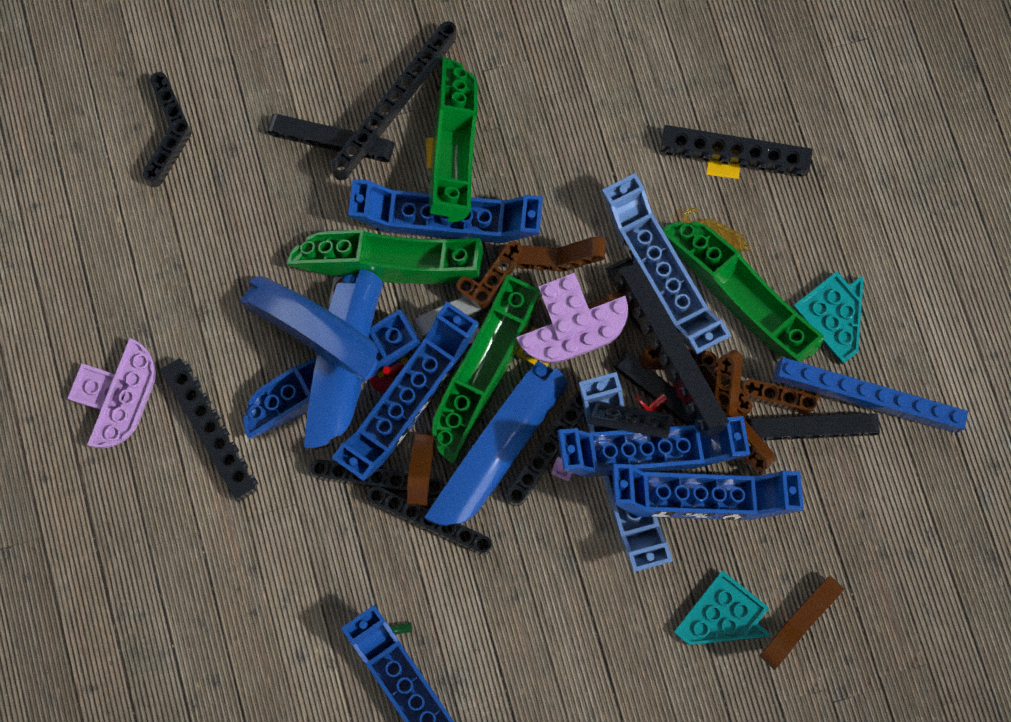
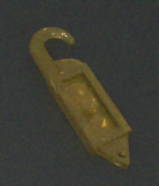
(731, 236)

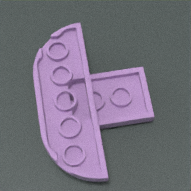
(574, 326)
(118, 396)

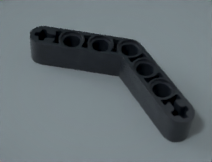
(172, 135)

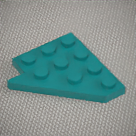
(836, 314)
(723, 615)

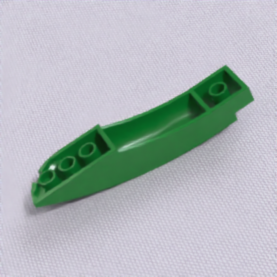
(453, 142)
(389, 257)
(743, 291)
(484, 366)

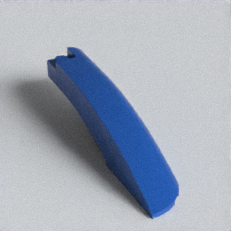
(312, 325)
(333, 388)
(289, 393)
(498, 446)

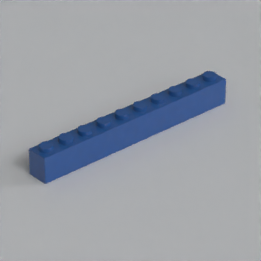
(870, 395)

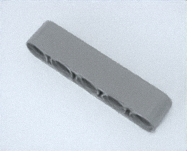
(426, 320)

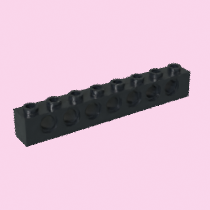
(801, 155)
(172, 374)

